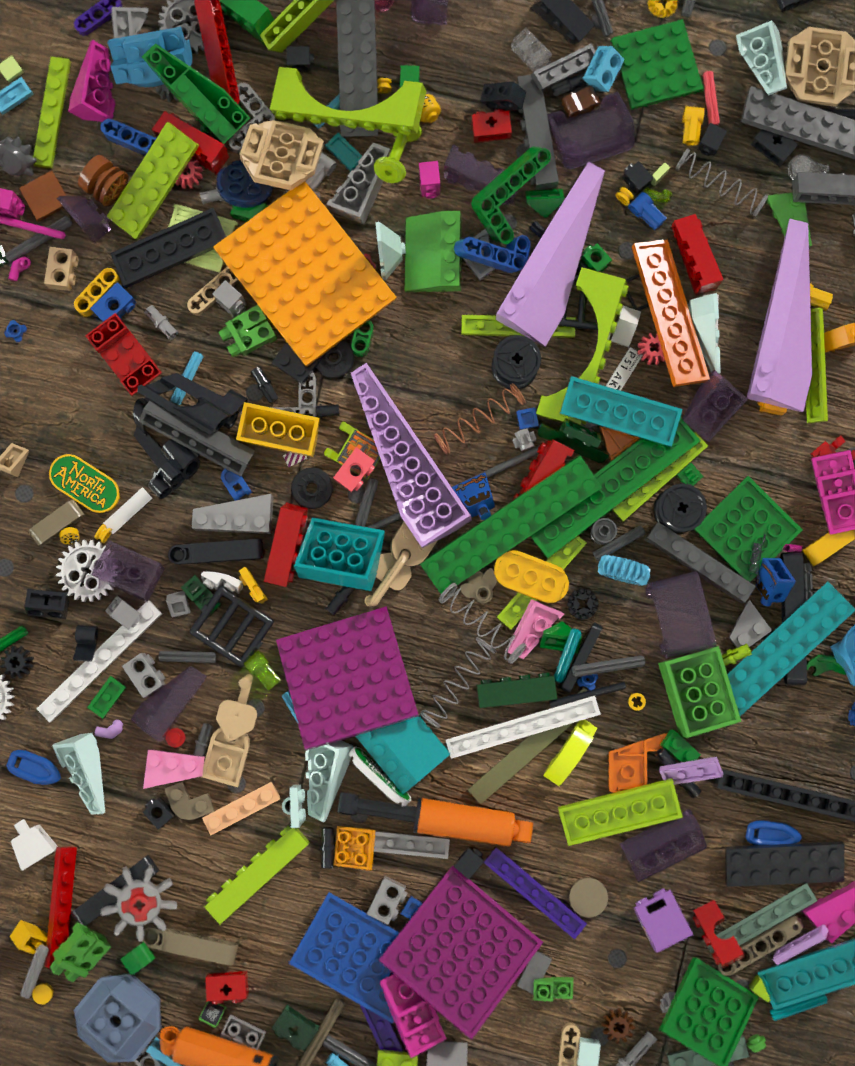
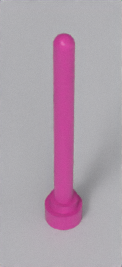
(32, 227)

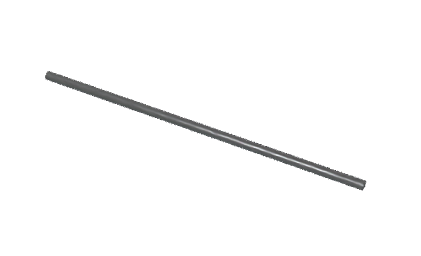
(490, 472)

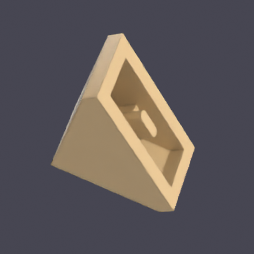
(13, 459)

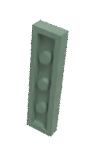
(690, 1058)

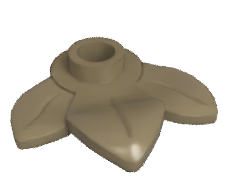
(480, 582)

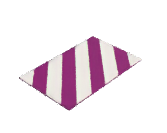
(292, 459)

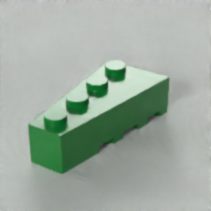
(249, 14)

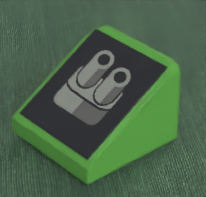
(212, 1013)

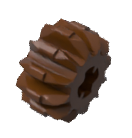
(624, 1021)

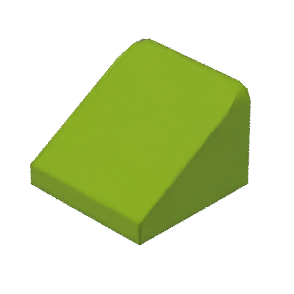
(758, 988)

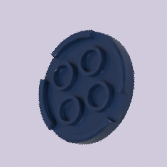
(239, 189)

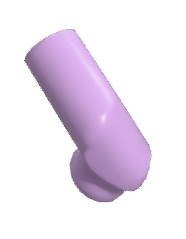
(110, 732)

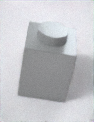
(123, 613)

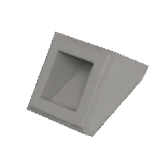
(178, 604)

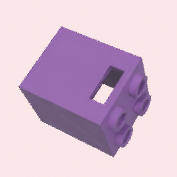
(664, 925)

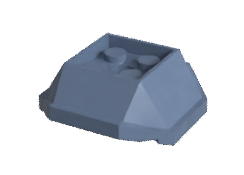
(130, 1001)

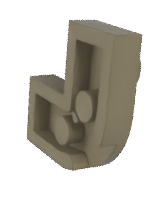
(186, 807)

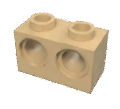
(55, 268)

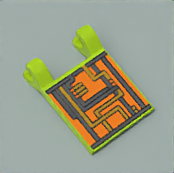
(358, 440)

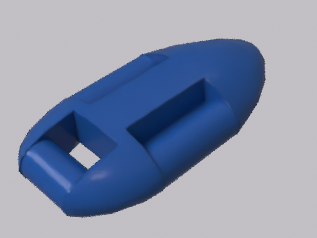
(33, 768)
(771, 833)

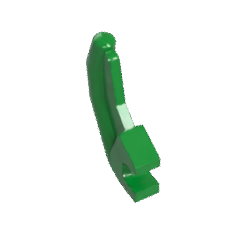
(824, 663)

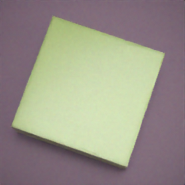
(10, 69)
(660, 173)

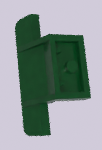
(576, 438)

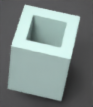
(588, 1052)

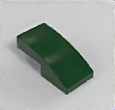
(199, 593)

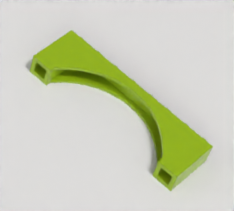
(397, 113)
(605, 297)

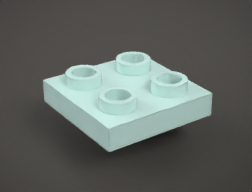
(296, 799)

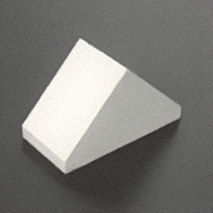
(626, 326)

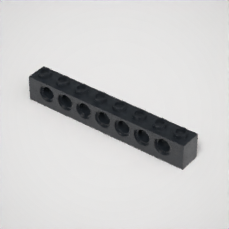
(786, 794)

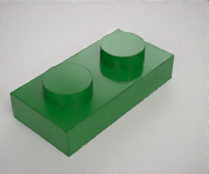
(107, 697)
(679, 747)

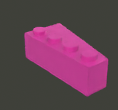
(834, 911)

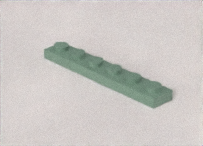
(769, 915)

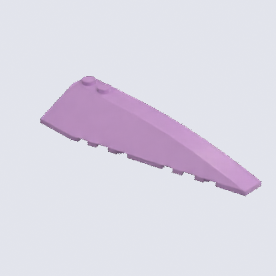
(545, 282)
(784, 351)
(417, 484)

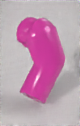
(18, 266)

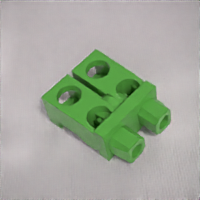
(249, 332)
(79, 952)

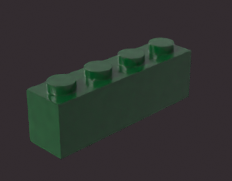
(516, 691)

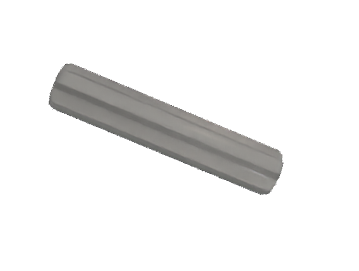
(34, 971)

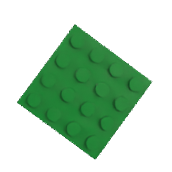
(657, 64)
(743, 520)
(709, 1013)

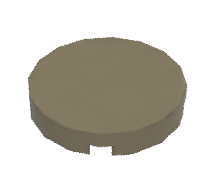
(588, 897)

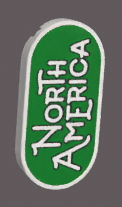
(374, 772)

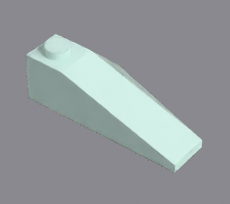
(764, 55)
(389, 249)
(704, 316)
(82, 760)
(325, 774)

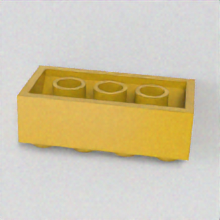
(278, 429)

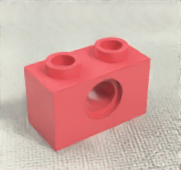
(358, 459)

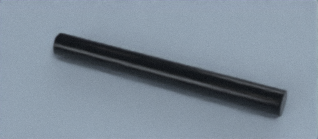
(595, 692)

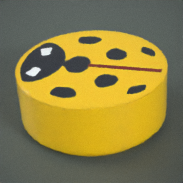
(69, 535)

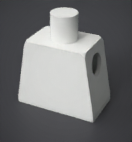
(31, 844)

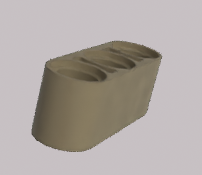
(50, 526)

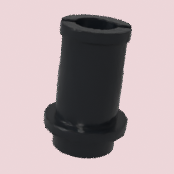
(327, 410)

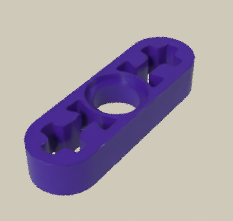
(83, 18)

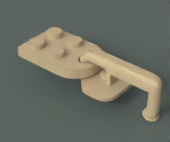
(395, 566)
(231, 742)

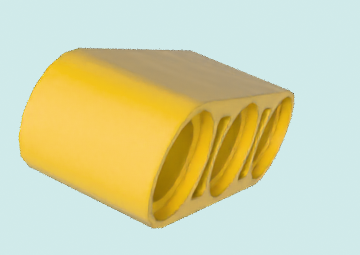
(99, 282)
(827, 545)

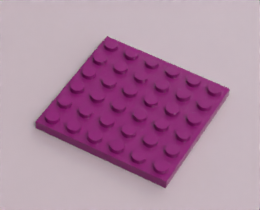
(346, 678)
(461, 952)

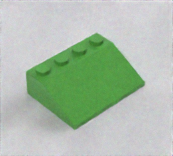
(430, 252)
(699, 692)

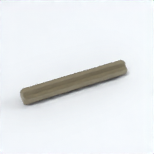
(322, 1032)

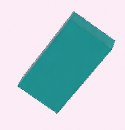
(343, 152)

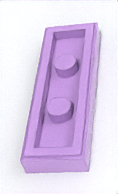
(692, 771)
(800, 944)

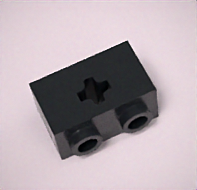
(776, 153)

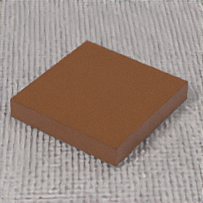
(43, 194)

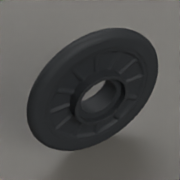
(342, 365)
(316, 499)

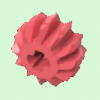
(190, 178)
(645, 347)

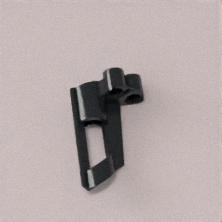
(211, 410)
(172, 460)

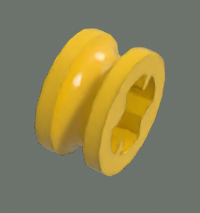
(383, 85)
(624, 196)
(103, 533)
(631, 703)

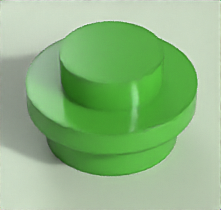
(756, 1043)

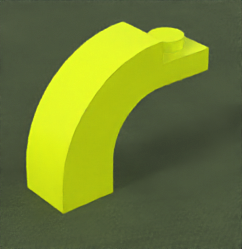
(571, 752)

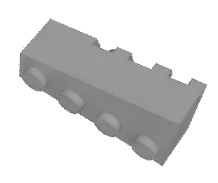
(360, 189)
(239, 516)

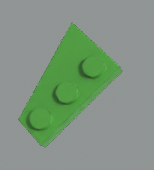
(786, 209)

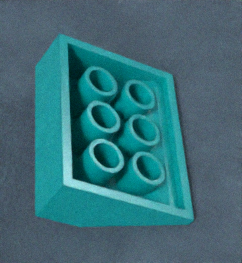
(340, 554)
(405, 751)

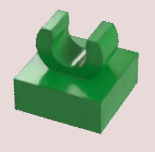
(689, 475)

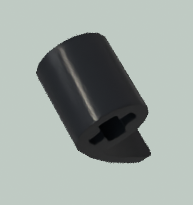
(86, 640)

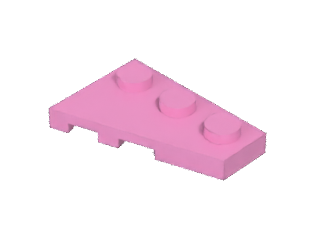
(532, 624)
(171, 767)

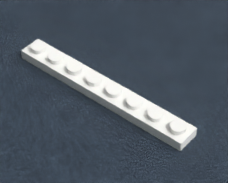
(103, 658)
(523, 727)

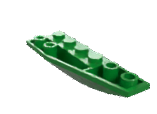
(198, 94)

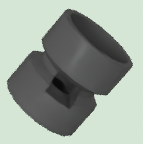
(603, 531)

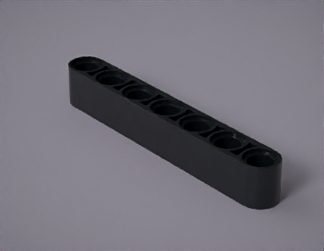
(794, 600)

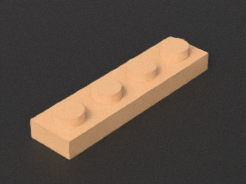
(241, 808)

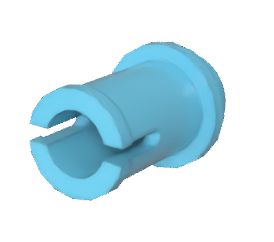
(334, 1060)

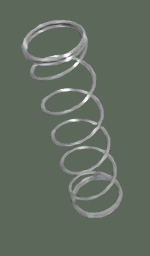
(684, 158)
(482, 643)
(516, 653)

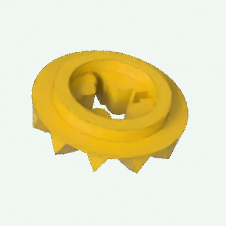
(661, 12)

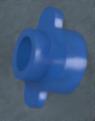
(13, 325)
(589, 684)

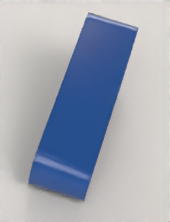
(123, 130)
(491, 252)

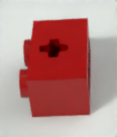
(483, 132)
(236, 981)

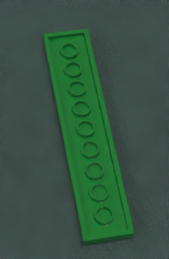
(618, 482)
(511, 524)

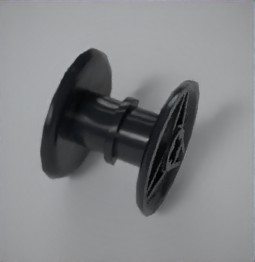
(516, 361)
(684, 496)

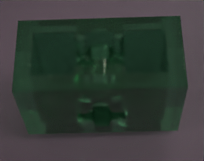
(289, 1019)

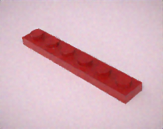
(60, 900)

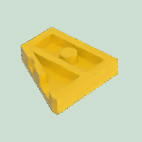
(256, 592)

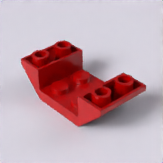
(123, 354)

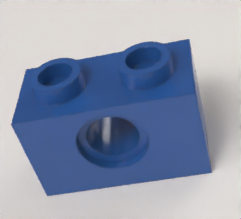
(116, 294)

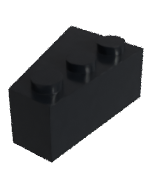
(564, 17)

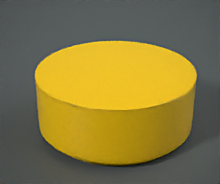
(42, 993)

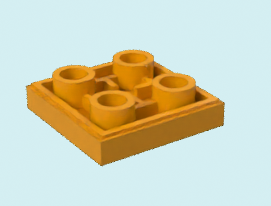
(354, 847)

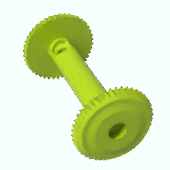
(389, 168)

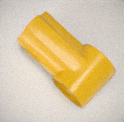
(692, 122)
(820, 298)

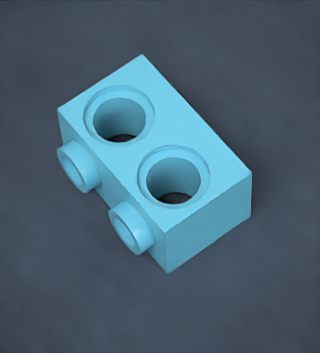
(603, 68)

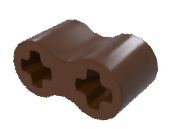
(580, 102)

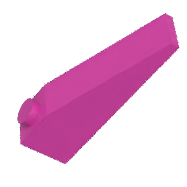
(92, 91)

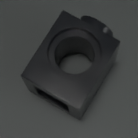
(300, 58)
(711, 140)
(637, 177)
(166, 816)
(469, 862)

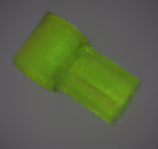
(259, 666)

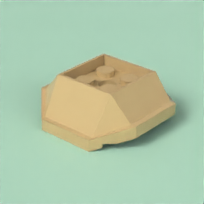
(824, 48)
(281, 153)

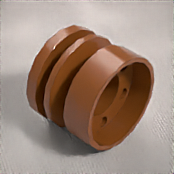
(103, 180)

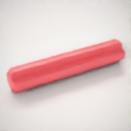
(710, 96)

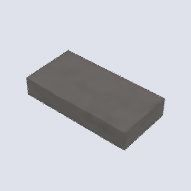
(534, 970)

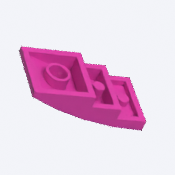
(836, 489)
(413, 1016)

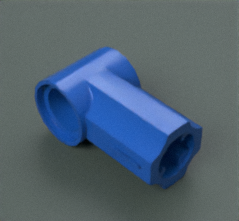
(643, 207)

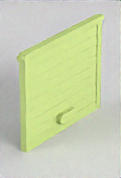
(211, 259)

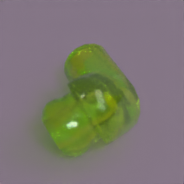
(663, 197)

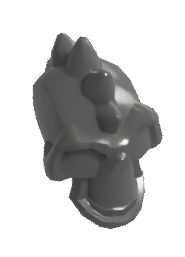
(16, 157)

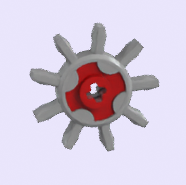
(127, 902)

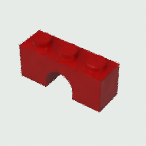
(726, 950)

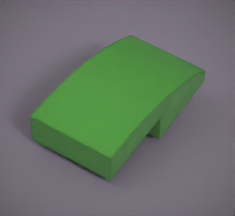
(553, 987)

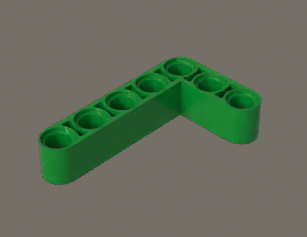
(506, 190)

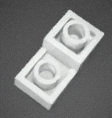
(215, 580)

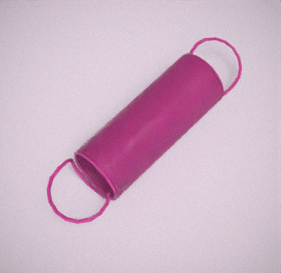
(792, 548)

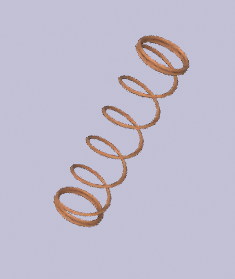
(515, 391)

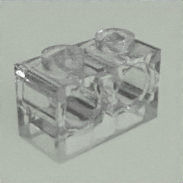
(531, 50)

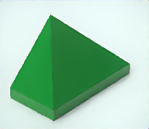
(544, 200)
(556, 637)

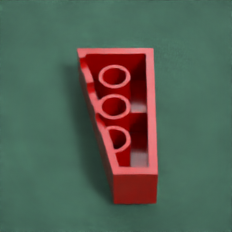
(210, 152)
(696, 255)
(550, 459)
(285, 544)

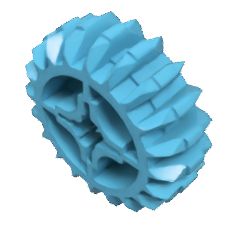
(624, 570)

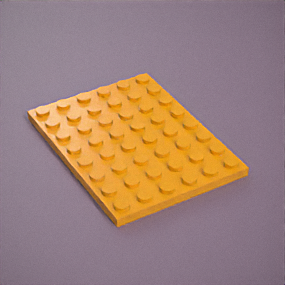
(305, 273)

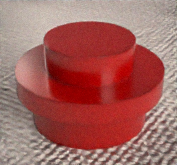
(175, 737)

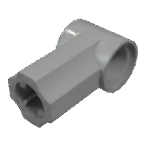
(324, 168)

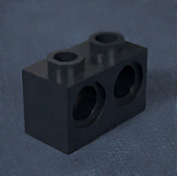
(503, 96)
(46, 604)

